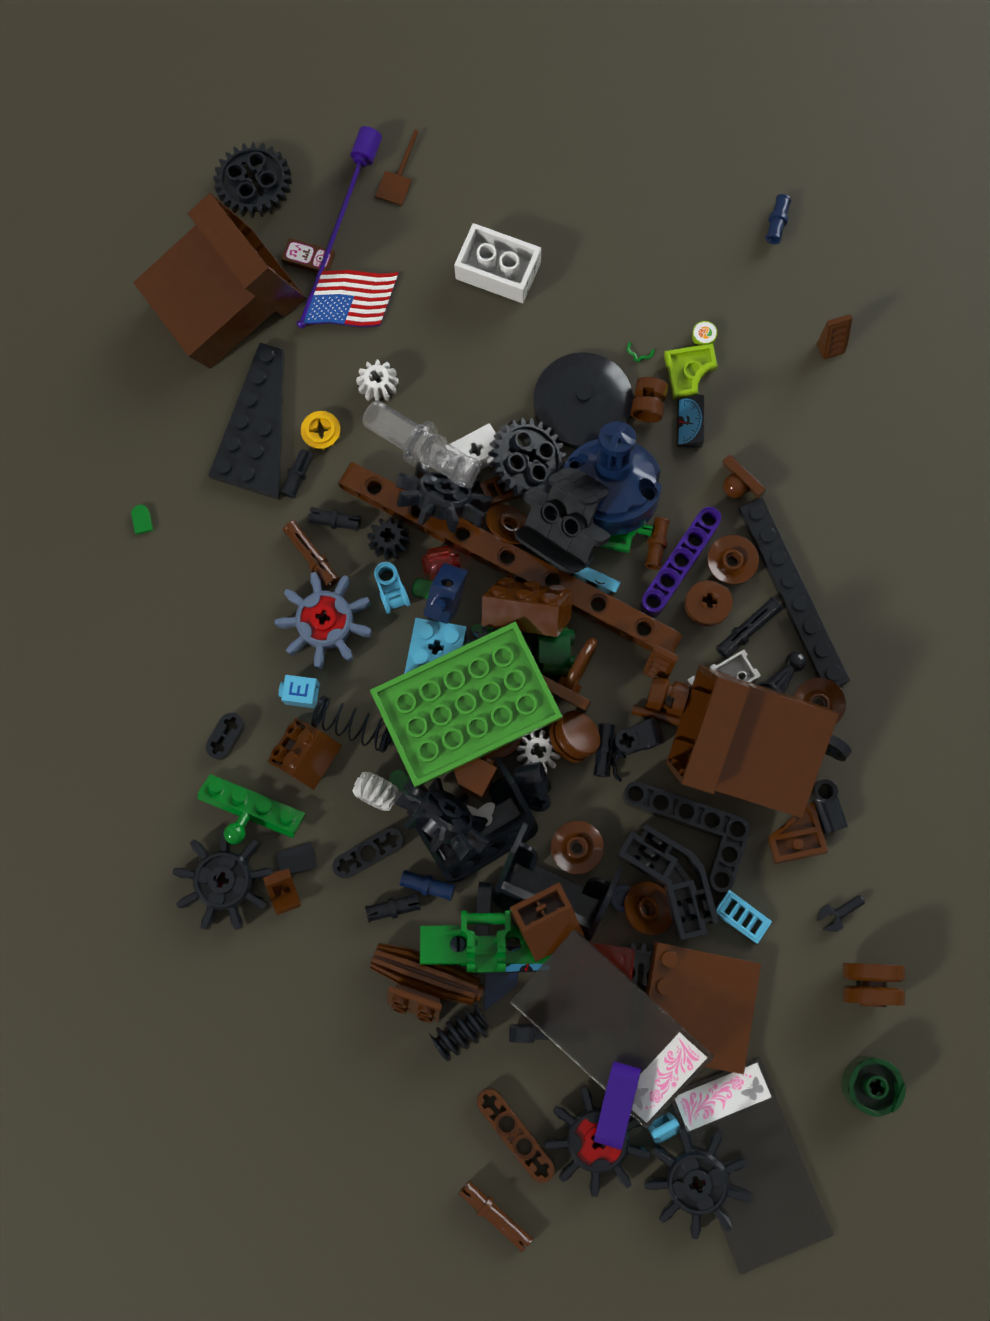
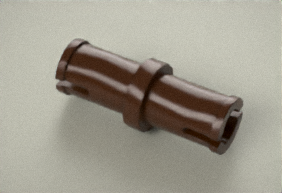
(657, 543)

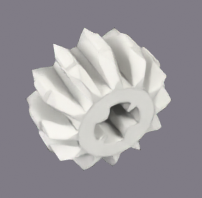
(378, 372)
(543, 745)
(375, 791)

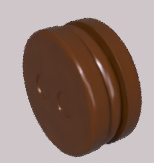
(574, 737)

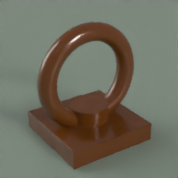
(568, 687)

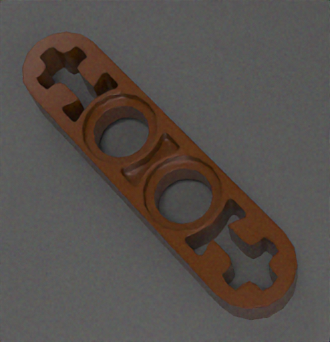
(513, 1136)

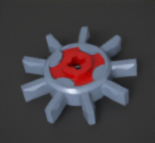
(314, 609)

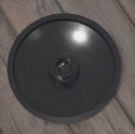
(581, 396)

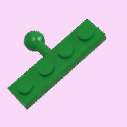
(249, 807)

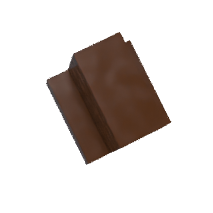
(217, 284)
(750, 742)

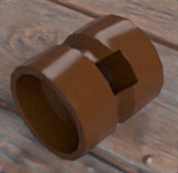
(649, 399)
(658, 693)

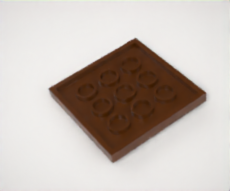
(708, 998)

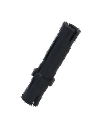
(741, 634)

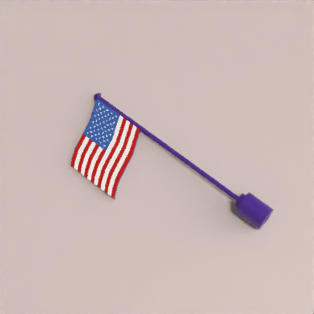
(350, 295)

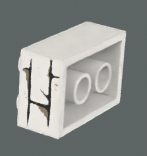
(497, 263)

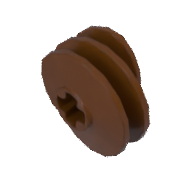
(719, 598)

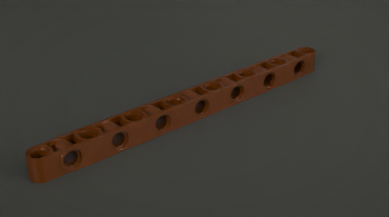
(489, 551)

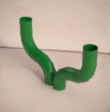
(641, 357)

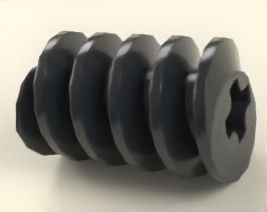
(460, 1033)

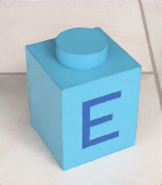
(299, 691)

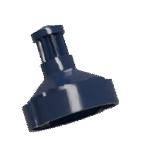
(627, 473)

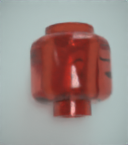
(436, 557)

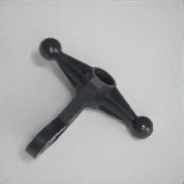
(780, 681)

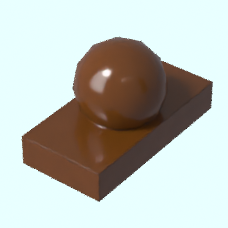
(740, 480)

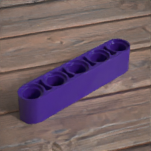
(688, 553)

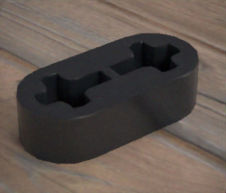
(230, 739)

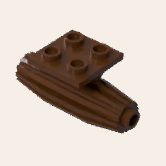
(423, 985)

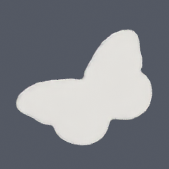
(484, 811)

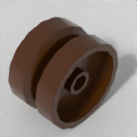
(873, 984)

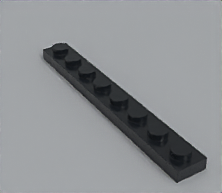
(793, 592)

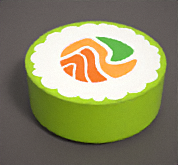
(704, 333)

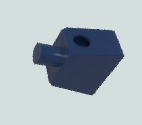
(443, 600)

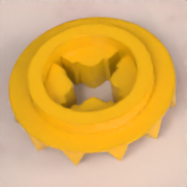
(311, 425)

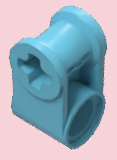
(392, 591)

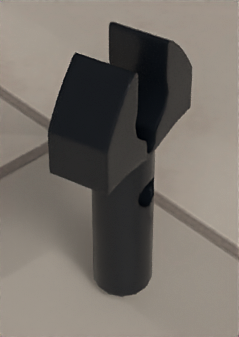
(839, 913)

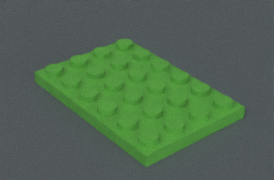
(465, 704)

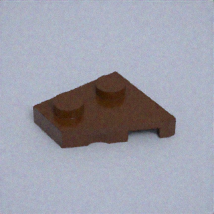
(798, 838)

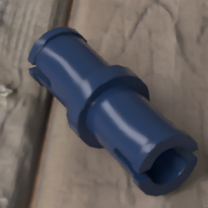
(778, 219)
(427, 885)

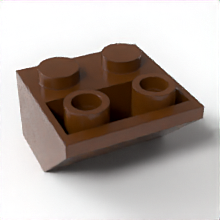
(304, 753)
(477, 777)
(545, 921)

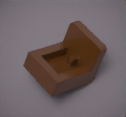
(282, 891)

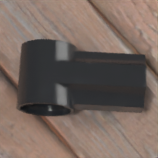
(828, 809)

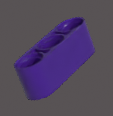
(617, 1105)

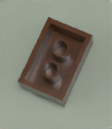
(532, 606)

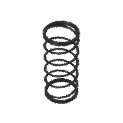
(325, 701)

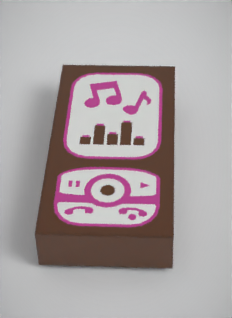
(306, 256)

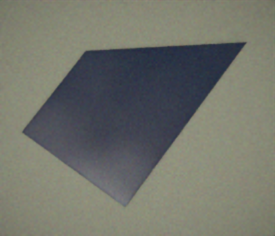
(497, 986)

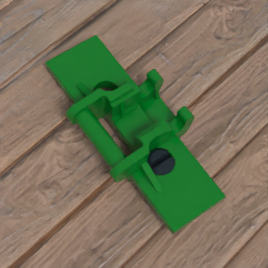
(479, 953)

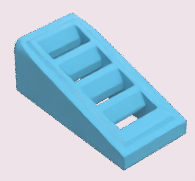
(723, 904)
(664, 1128)

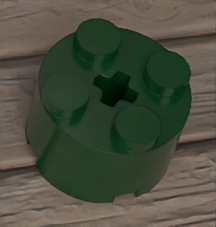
(554, 653)
(878, 1102)

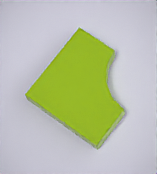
(687, 367)

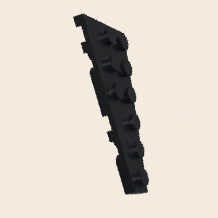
(254, 433)

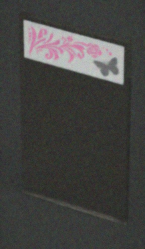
(607, 1018)
(784, 1203)

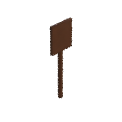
(395, 186)

